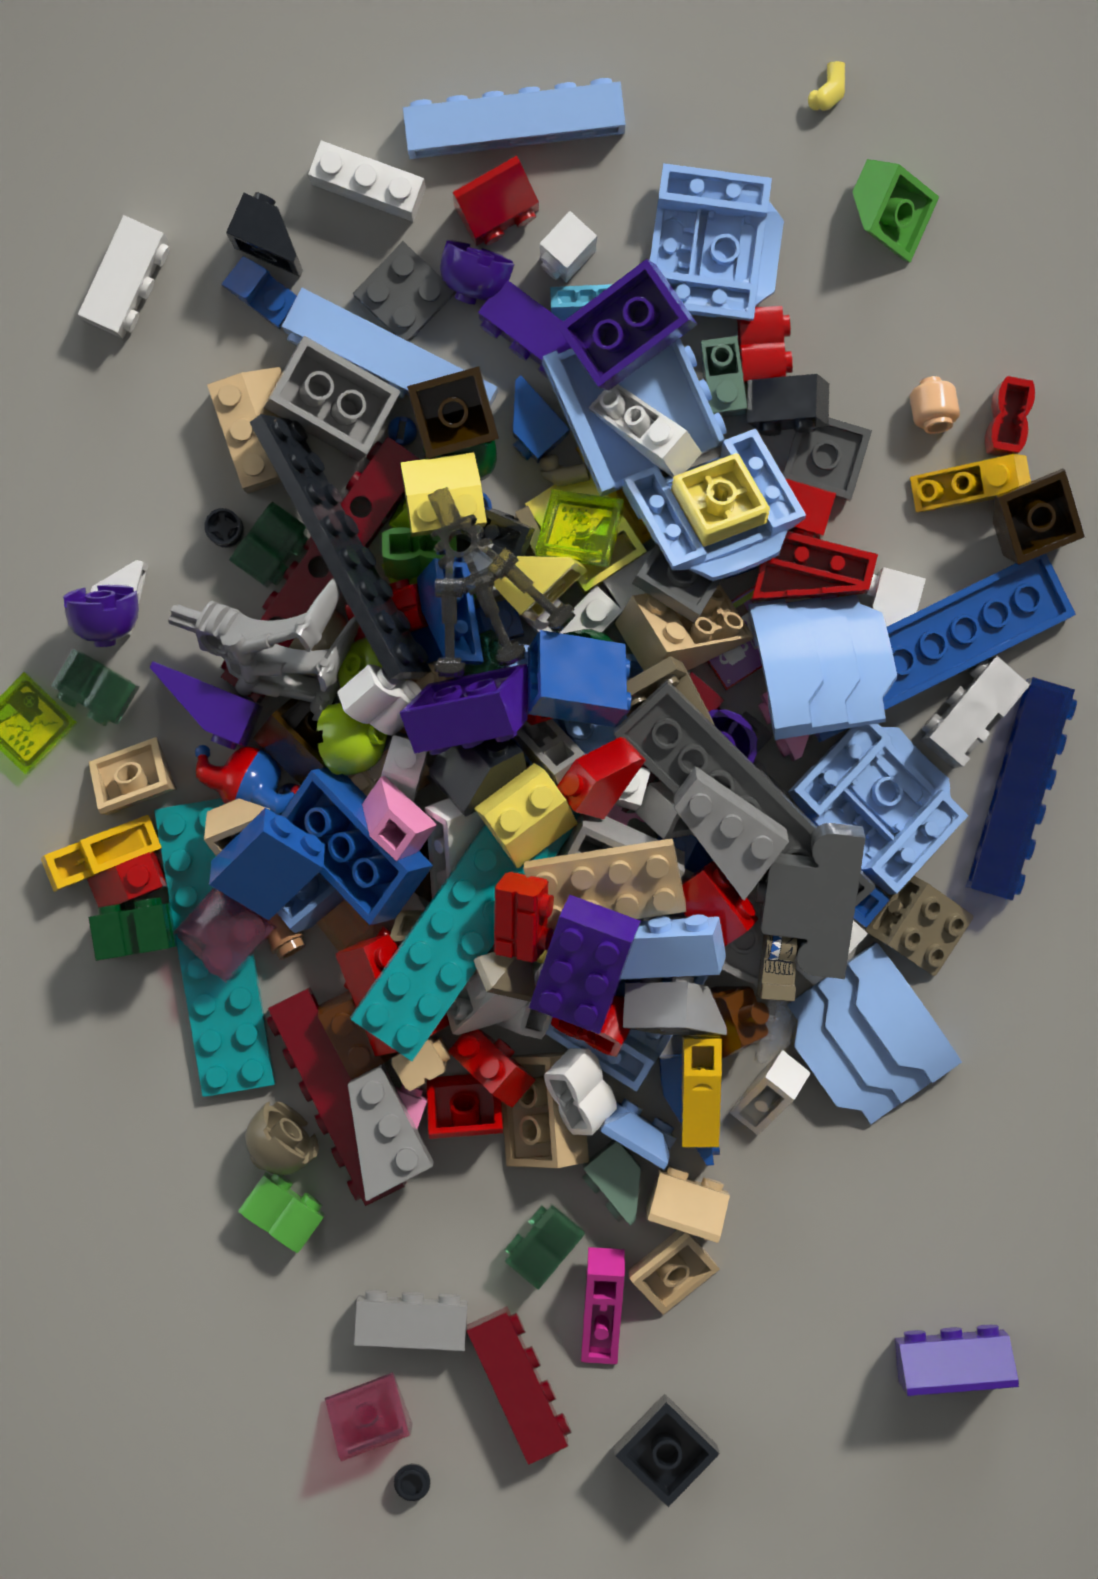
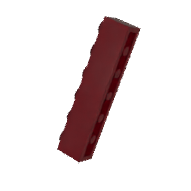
(323, 1080)

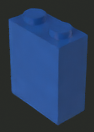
(578, 679)
(267, 864)

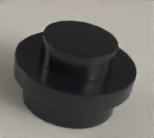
(412, 1482)

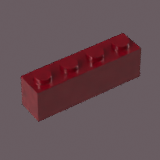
(518, 1384)

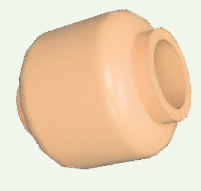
(934, 405)

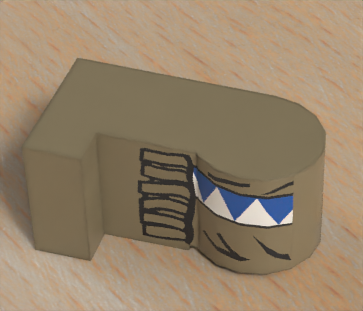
(777, 968)

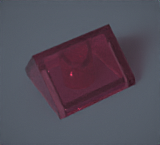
(368, 1416)

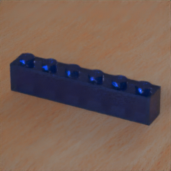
(1021, 788)

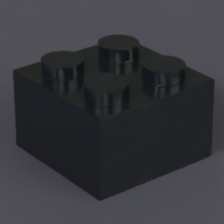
(666, 1450)

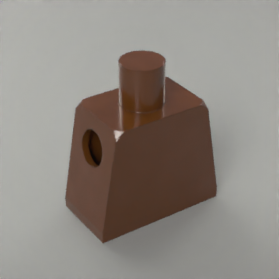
(742, 1016)

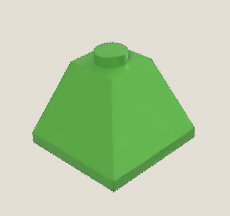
(893, 206)

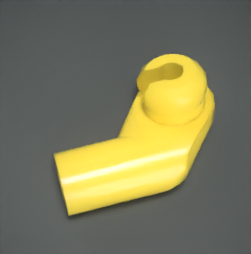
(830, 92)

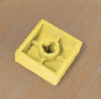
(739, 503)

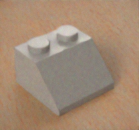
(671, 1007)

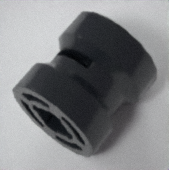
(221, 522)

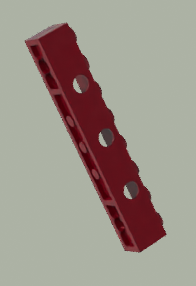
(384, 488)

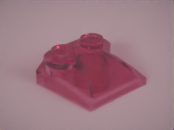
(223, 933)

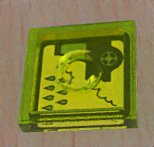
(580, 527)
(30, 723)

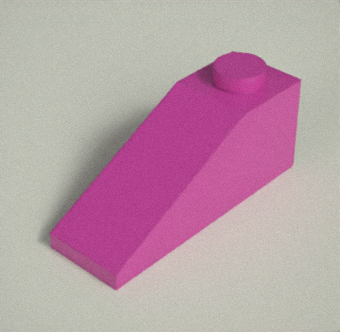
(603, 1305)

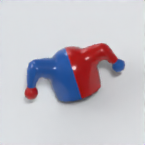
(245, 776)

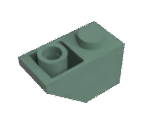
(724, 376)
(618, 1177)

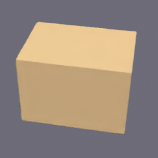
(130, 776)
(672, 1270)

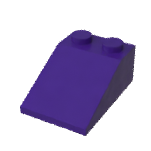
(215, 710)

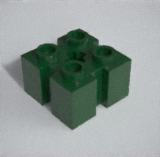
(134, 931)

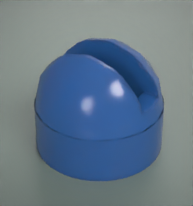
(409, 434)

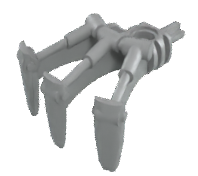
(261, 663)

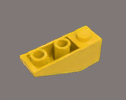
(969, 482)
(701, 1090)

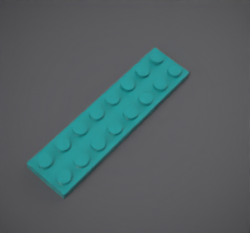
(440, 949)
(223, 1016)

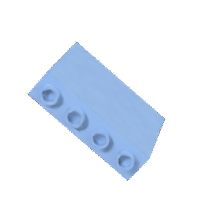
(663, 383)

